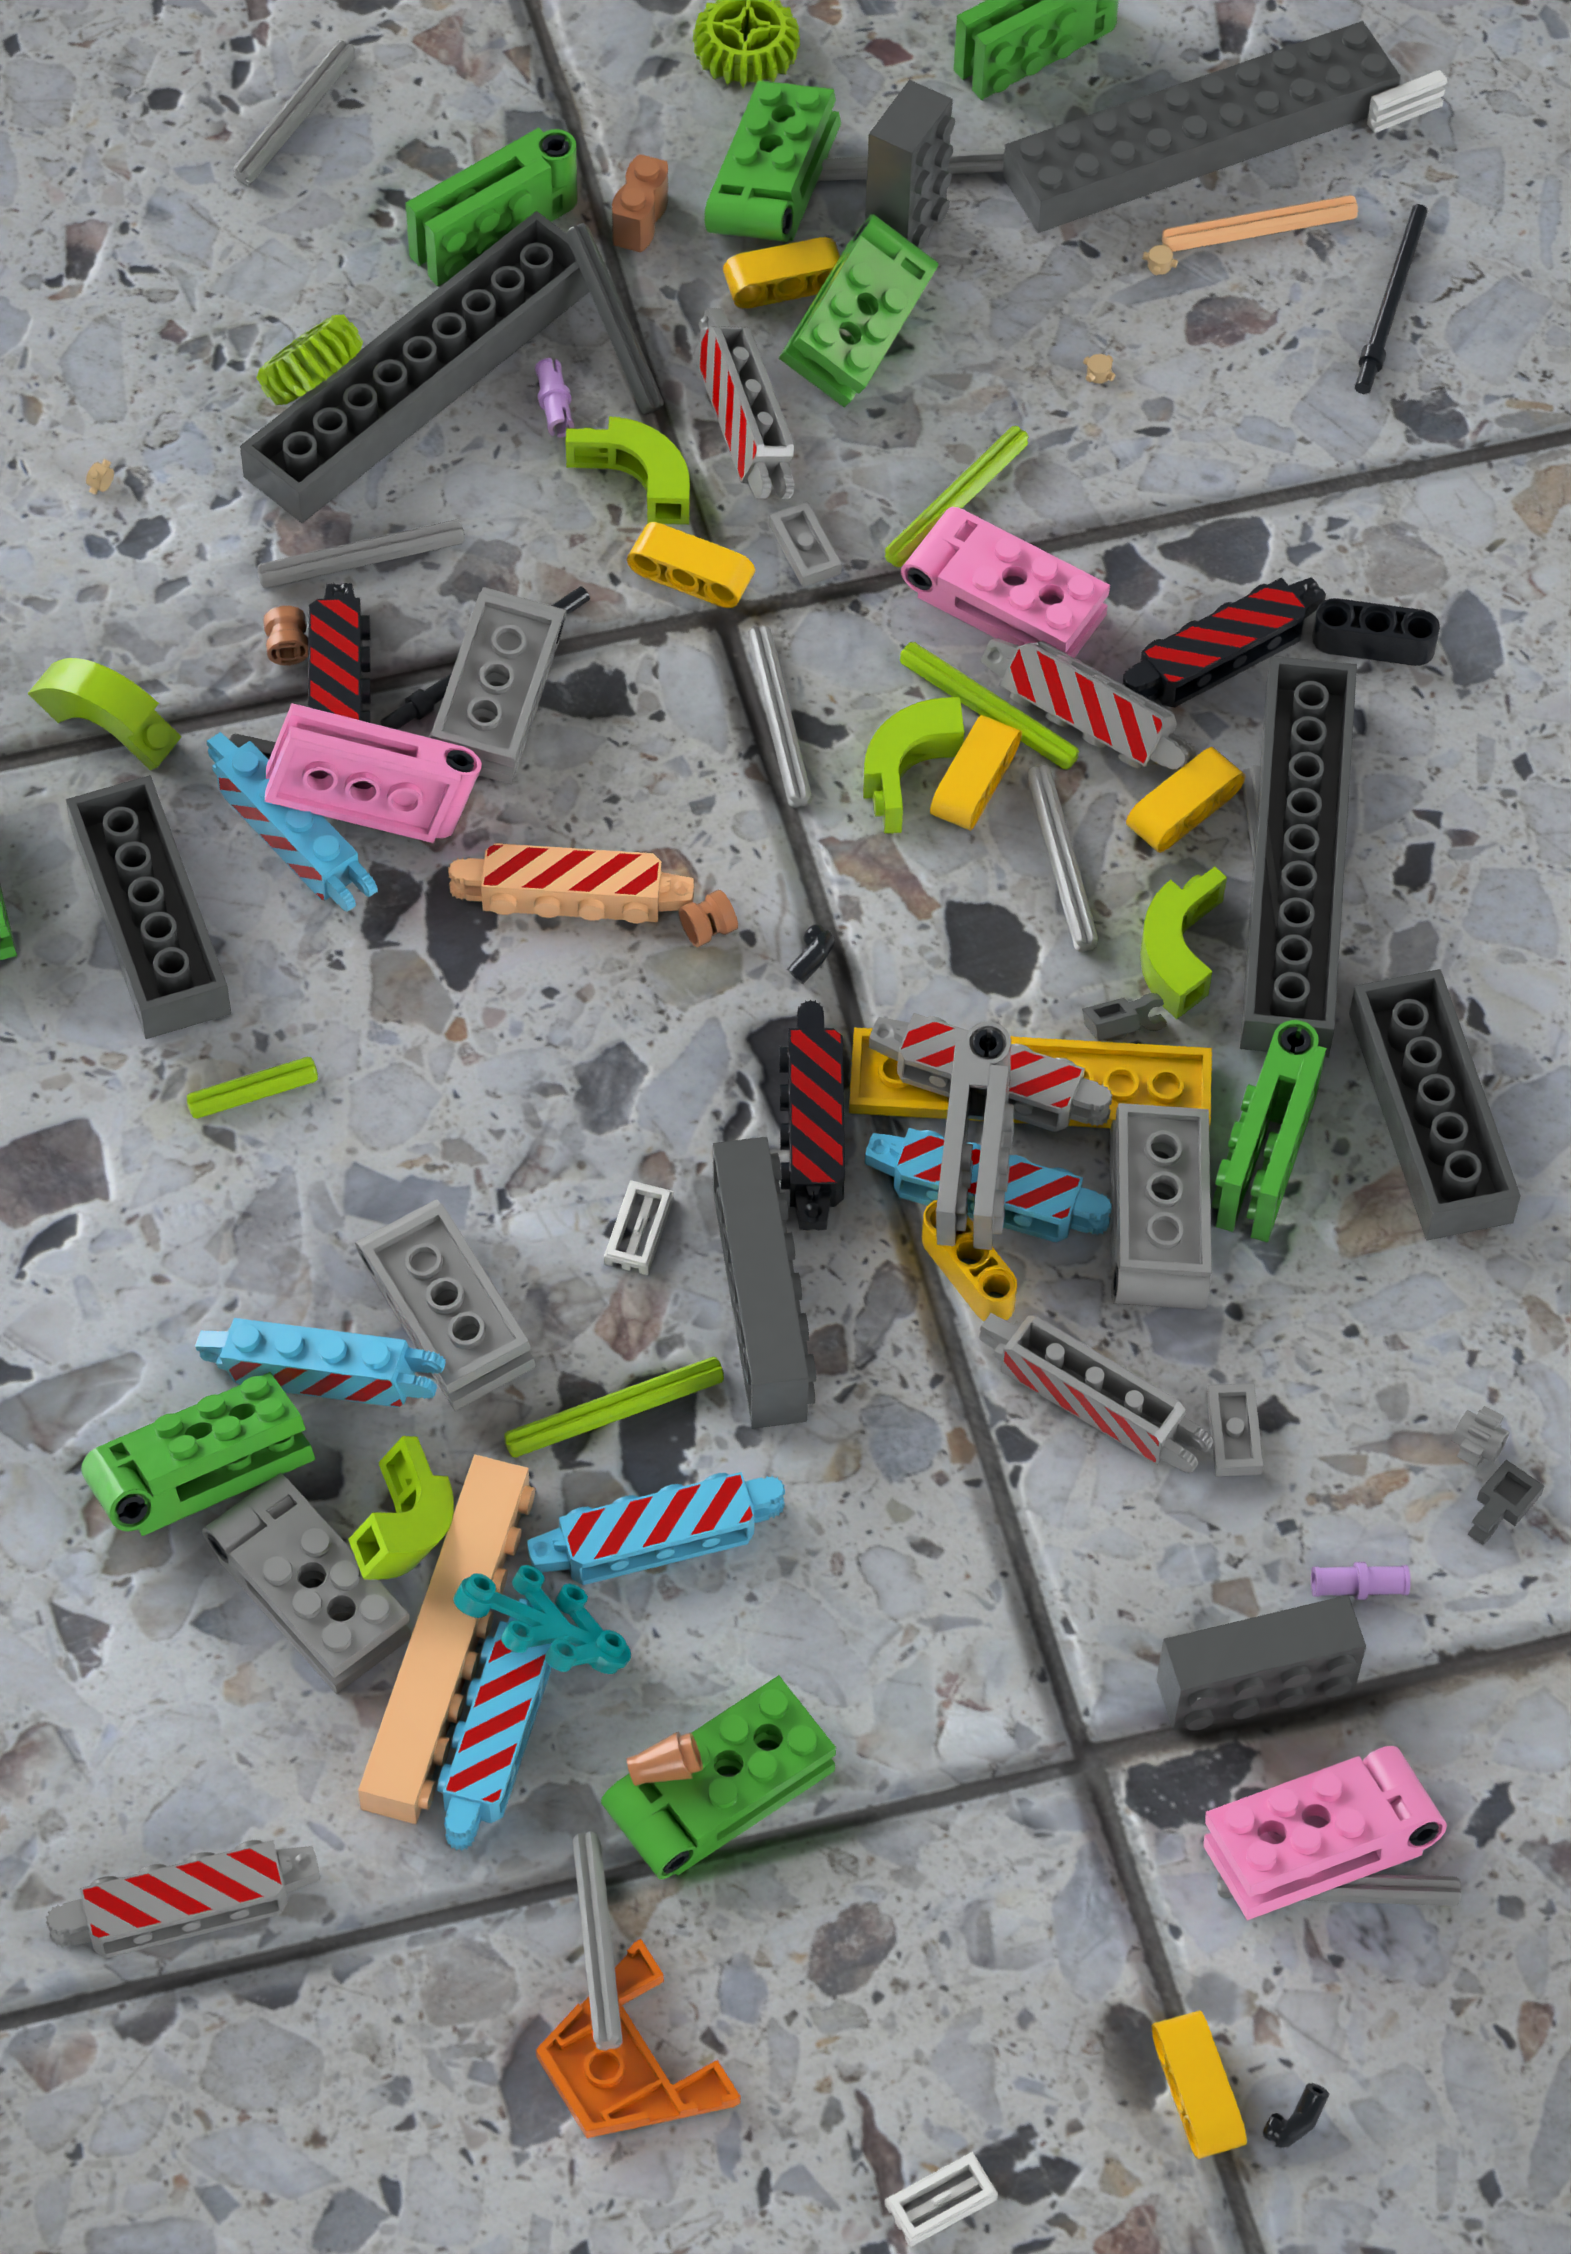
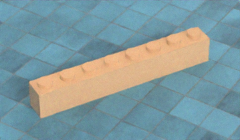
(444, 1643)

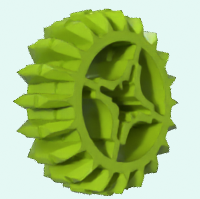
(769, 46)
(309, 359)

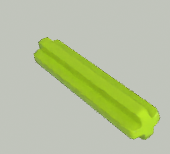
(252, 1087)

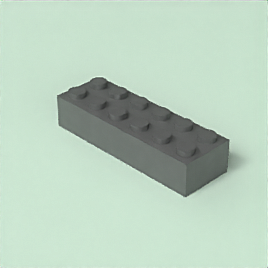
(148, 907)
(1434, 1105)
(763, 1282)

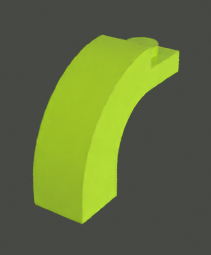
(644, 455)
(110, 700)
(905, 739)
(1164, 956)
(424, 1506)

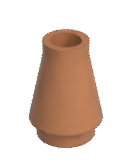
(667, 1760)

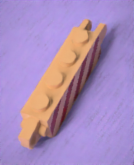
(570, 883)

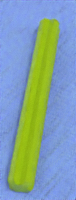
(958, 493)
(988, 704)
(613, 1407)

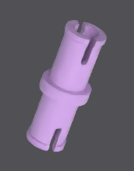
(554, 397)
(1360, 1580)

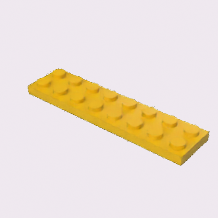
(1130, 1070)

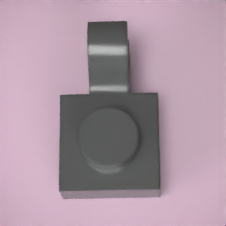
(1118, 1017)
(1506, 1496)

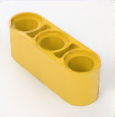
(780, 272)
(691, 565)
(975, 772)
(1185, 799)
(976, 1279)
(1199, 2084)

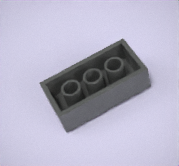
(911, 162)
(1260, 1663)

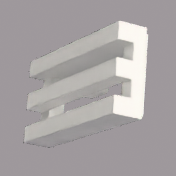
(1406, 101)
(629, 1258)
(954, 2214)

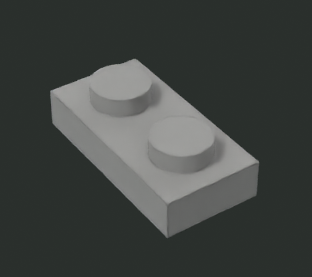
(805, 544)
(1235, 1429)

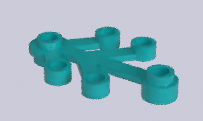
(599, 1648)

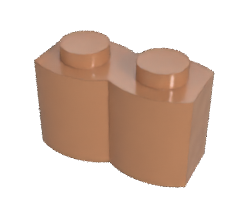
(640, 203)

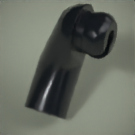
(819, 946)
(1302, 2120)

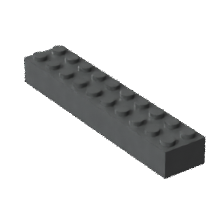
(1197, 126)
(415, 369)
(1305, 805)

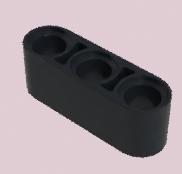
(1375, 631)

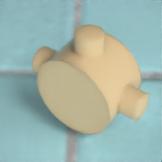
(1160, 259)
(1099, 368)
(100, 476)

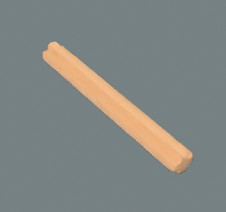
(1260, 223)

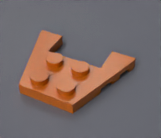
(625, 2084)

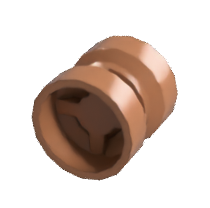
(286, 635)
(708, 918)

